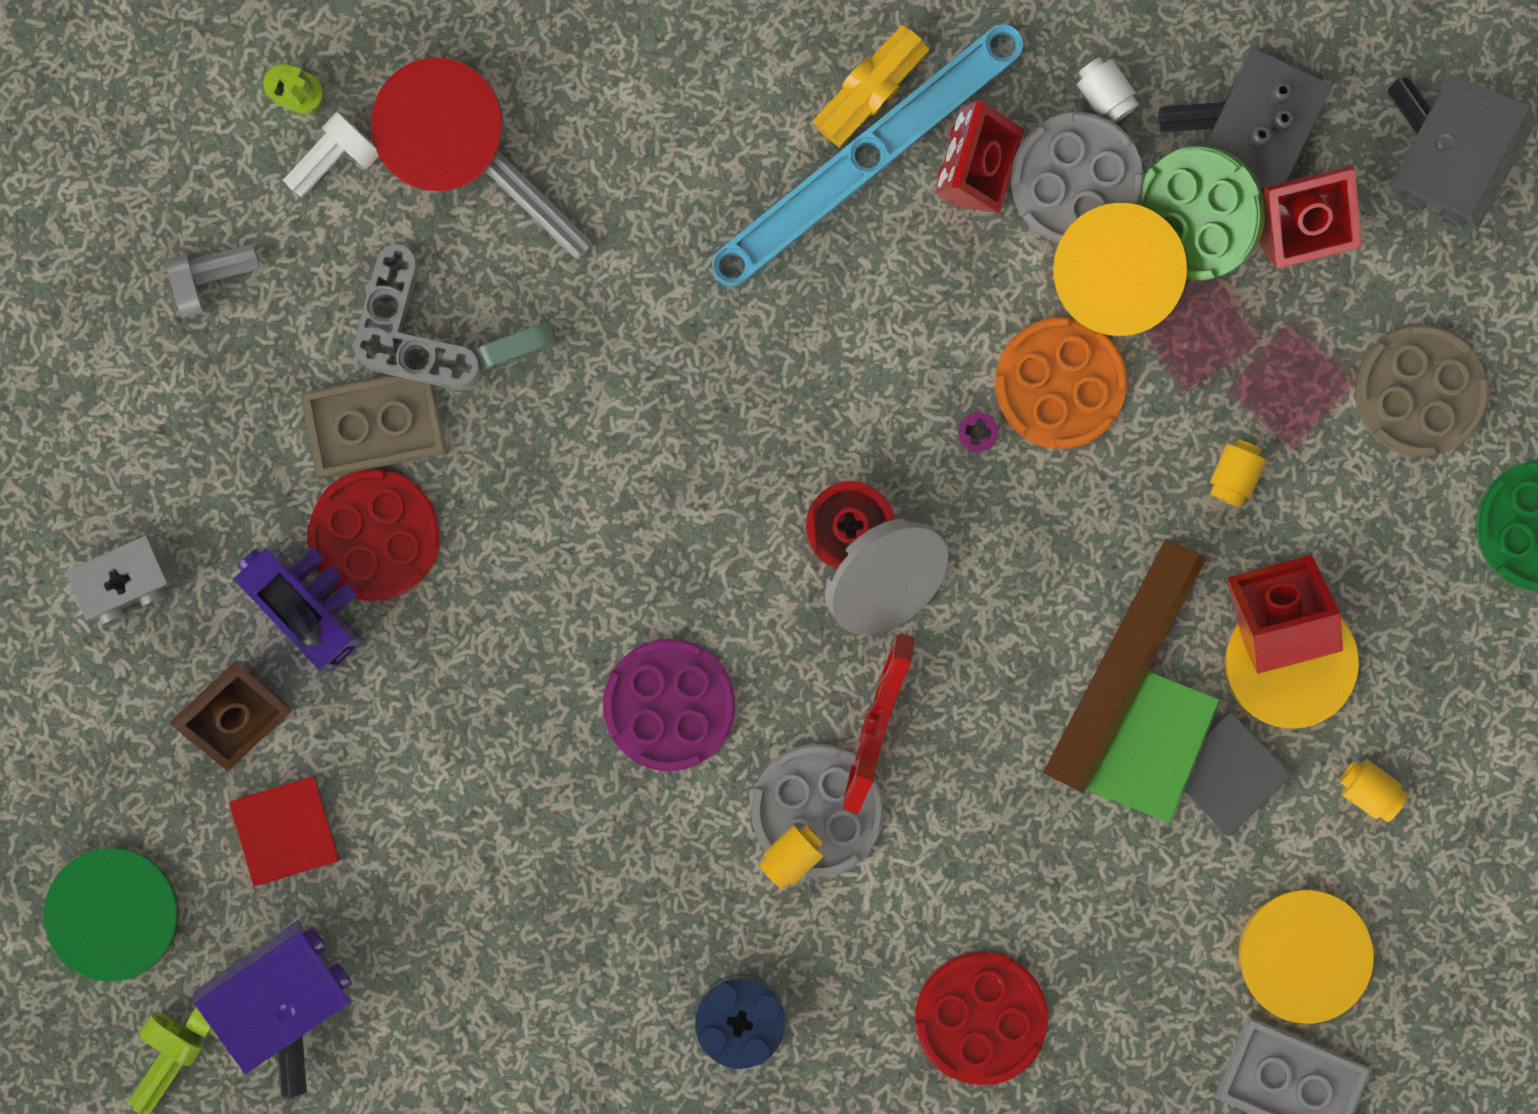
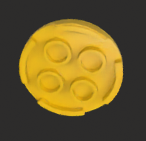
(1120, 269)
(1295, 693)
(1306, 956)

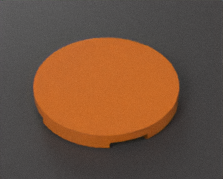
(1060, 383)

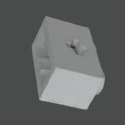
(94, 580)

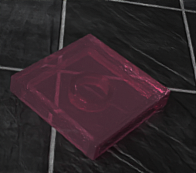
(1200, 334)
(1289, 386)

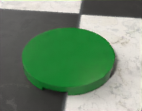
(1509, 526)
(111, 914)

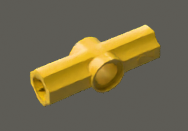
(870, 86)

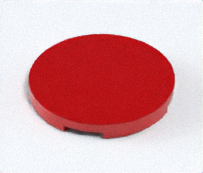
(437, 124)
(375, 533)
(981, 1018)

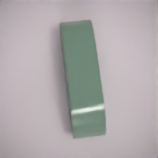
(515, 347)

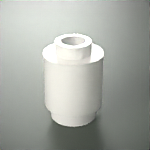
(1107, 90)

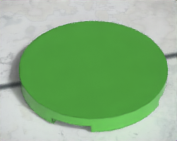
(1210, 205)

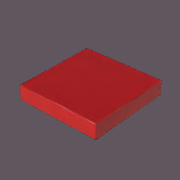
(284, 831)

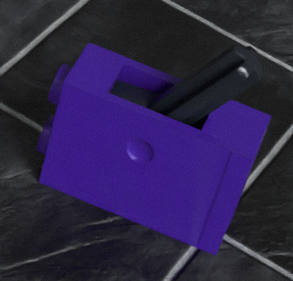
(300, 606)
(272, 1001)

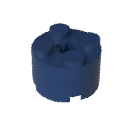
(754, 1042)

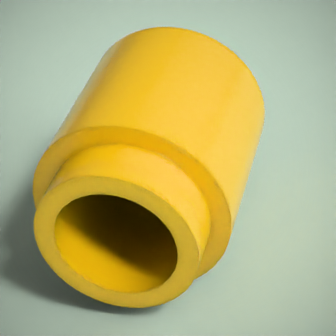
(1237, 473)
(1373, 790)
(792, 856)

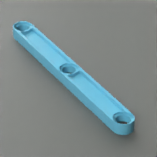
(890, 135)

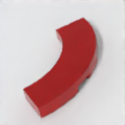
(875, 723)

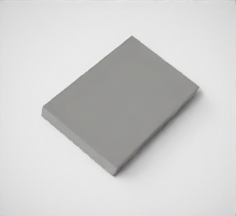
(1288, 1075)

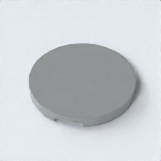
(1072, 168)
(886, 577)
(809, 789)

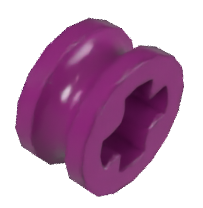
(970, 421)

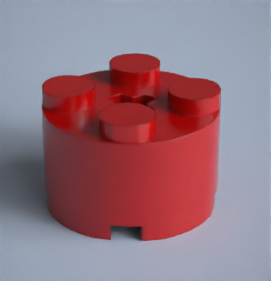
(830, 509)

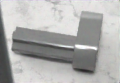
(187, 274)

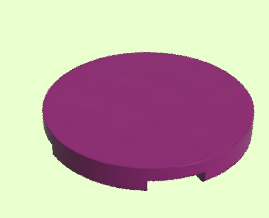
(669, 705)

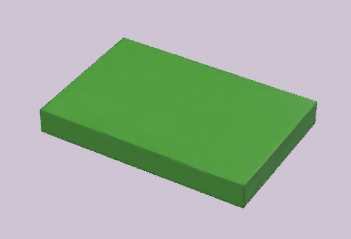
(1155, 747)

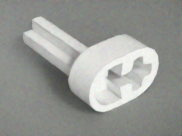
(339, 137)

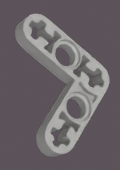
(390, 330)

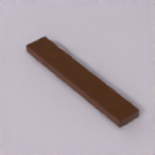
(1124, 665)

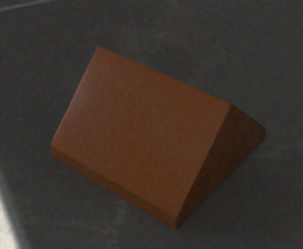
(231, 714)

